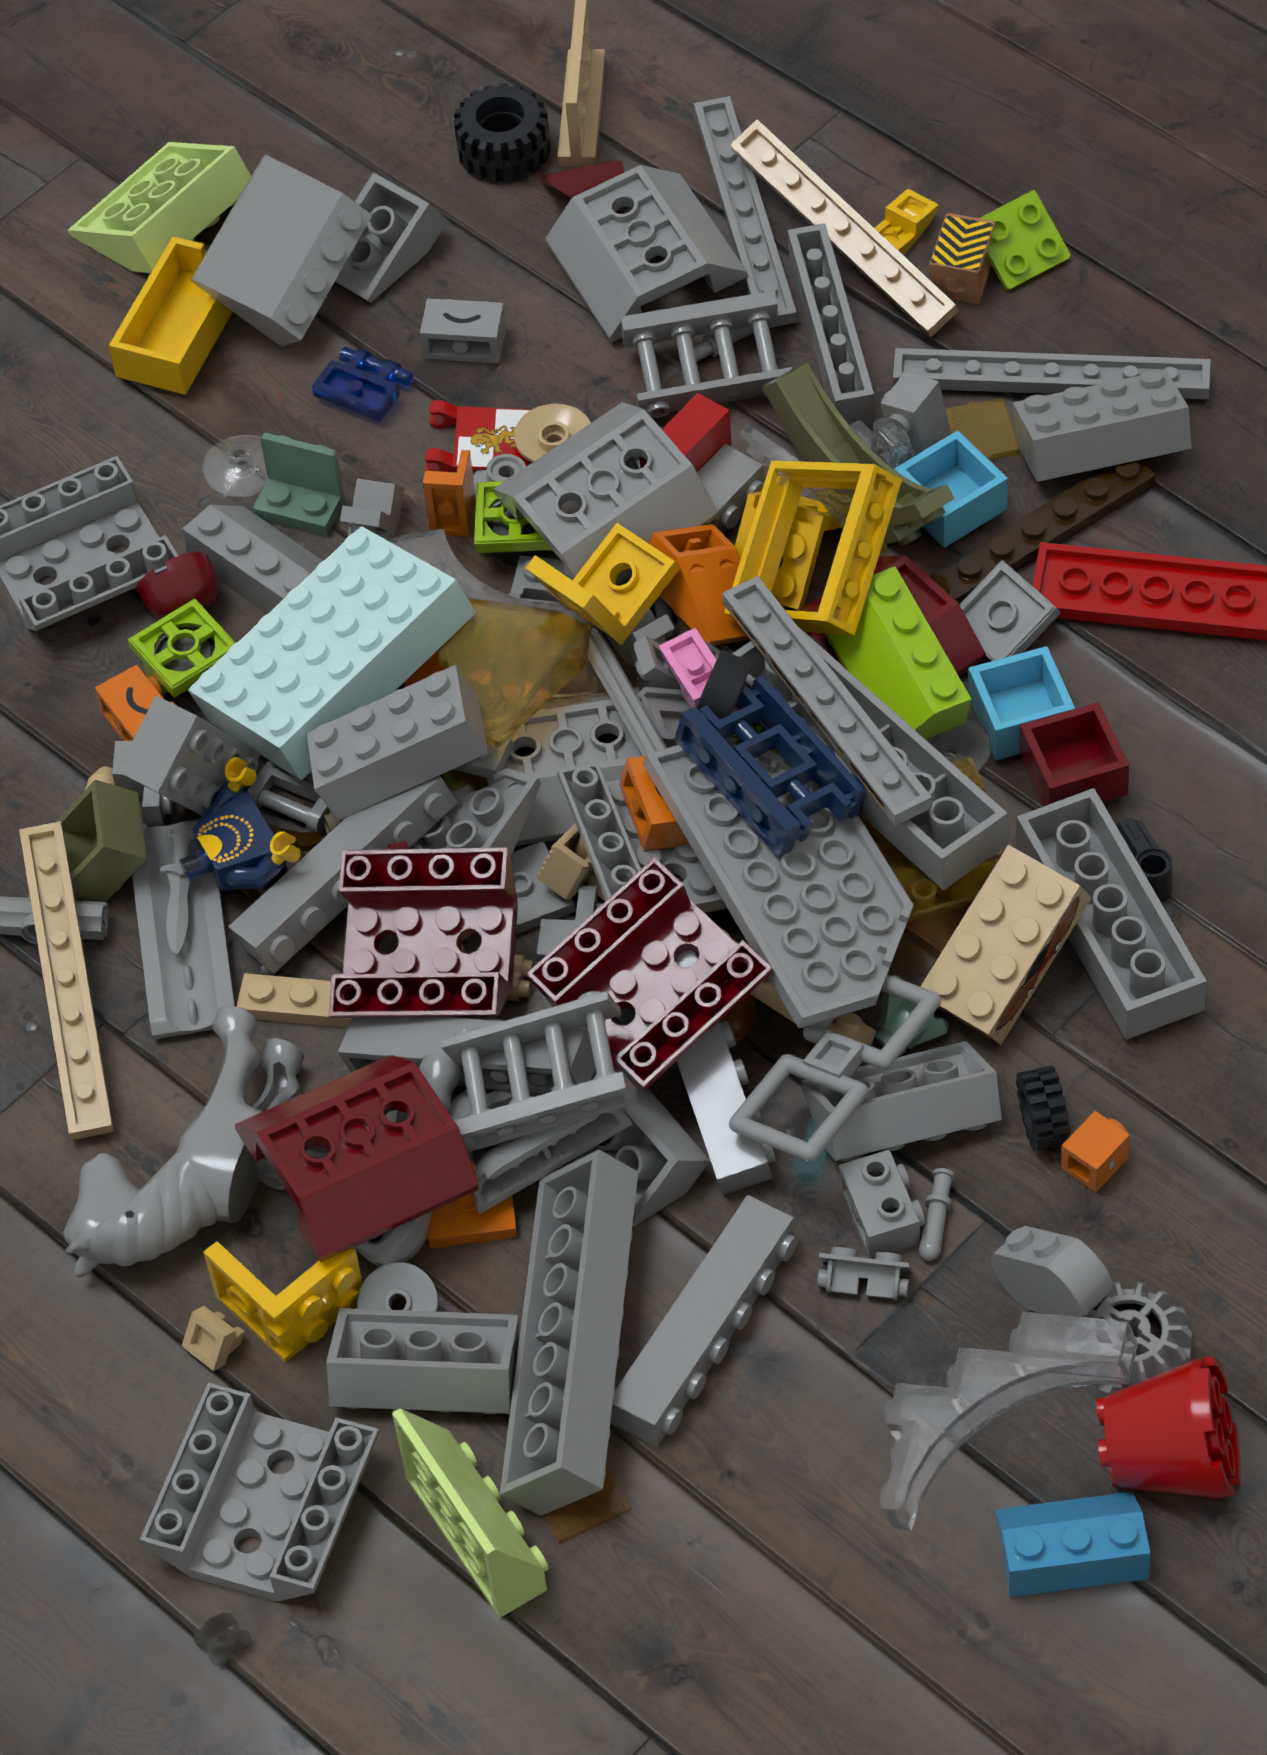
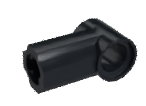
(1153, 861)

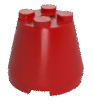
(1172, 1433)

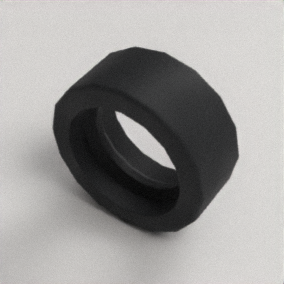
(724, 684)

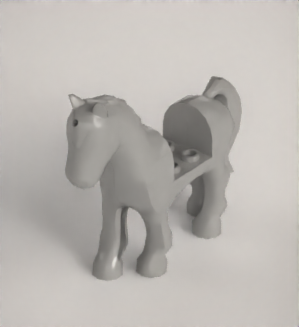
(212, 1169)

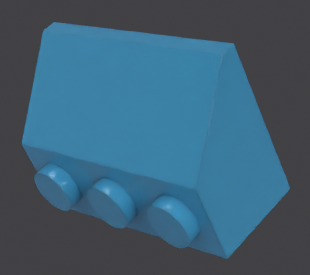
(1073, 1544)

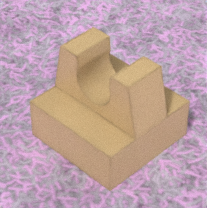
(211, 1337)

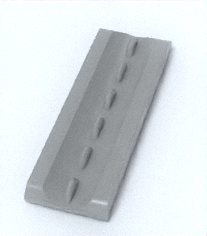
(191, 985)

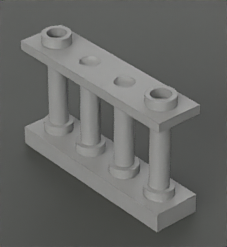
(681, 326)
(566, 1100)

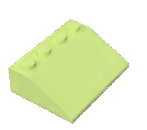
(168, 196)
(470, 1514)

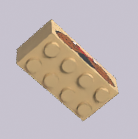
(1005, 943)

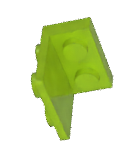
(1023, 241)

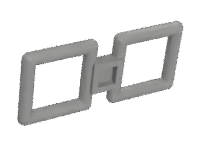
(831, 1066)

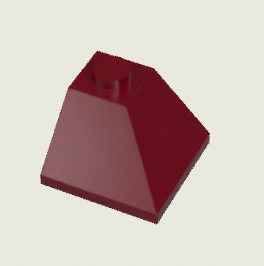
(580, 179)

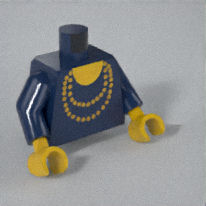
(236, 838)

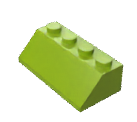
(902, 659)

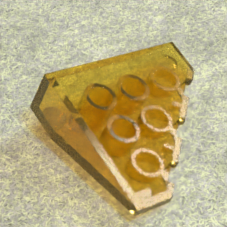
(515, 660)

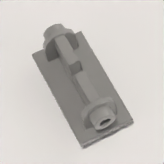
(847, 1269)

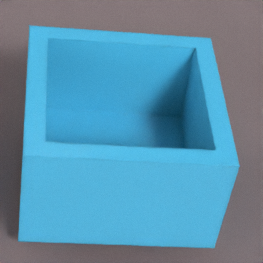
(974, 481)
(1015, 693)

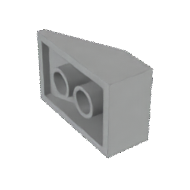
(393, 240)

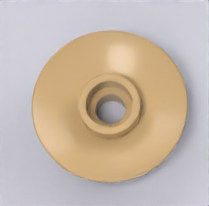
(547, 428)

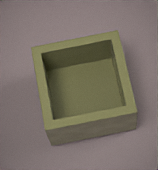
(103, 840)

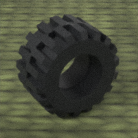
(502, 133)

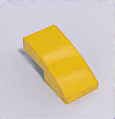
(906, 219)

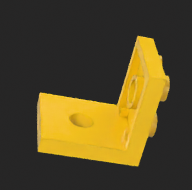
(800, 549)
(594, 589)
(299, 1311)

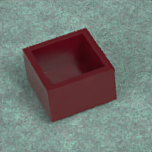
(1073, 755)

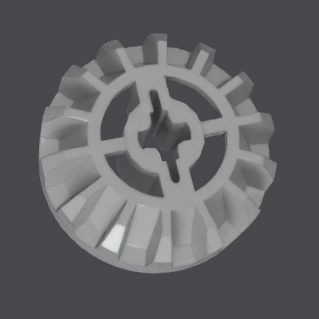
(1152, 1353)

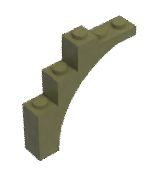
(825, 436)

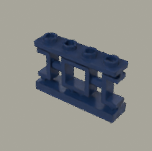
(749, 785)

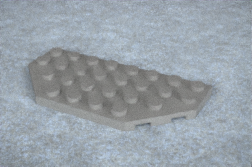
(817, 914)

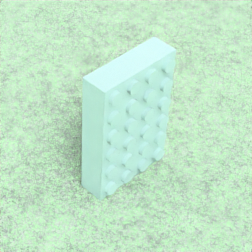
(331, 647)

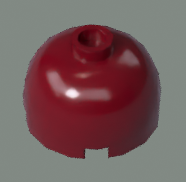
(186, 579)

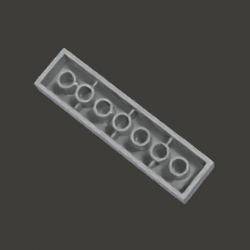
(963, 822)
(570, 1334)

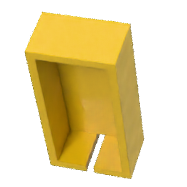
(169, 323)

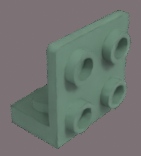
(301, 485)

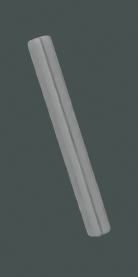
(623, 695)

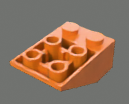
(706, 571)

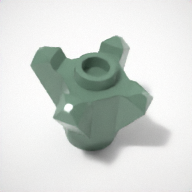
(894, 1013)

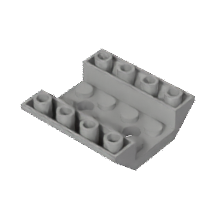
(610, 251)
(594, 473)
(69, 536)
(564, 738)
(614, 843)
(225, 1493)

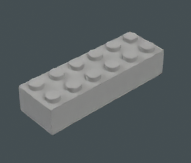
(1124, 930)

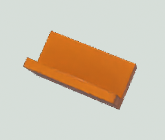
(451, 498)

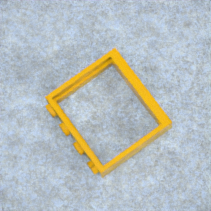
(857, 548)

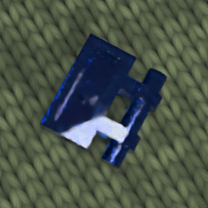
(358, 391)

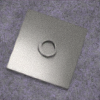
(1007, 613)
(534, 898)

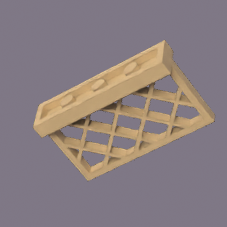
(581, 95)

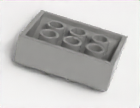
(281, 250)

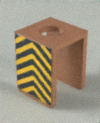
(960, 258)

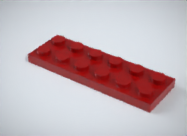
(1154, 590)

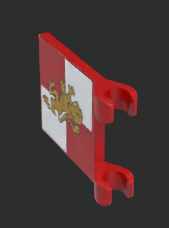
(478, 429)

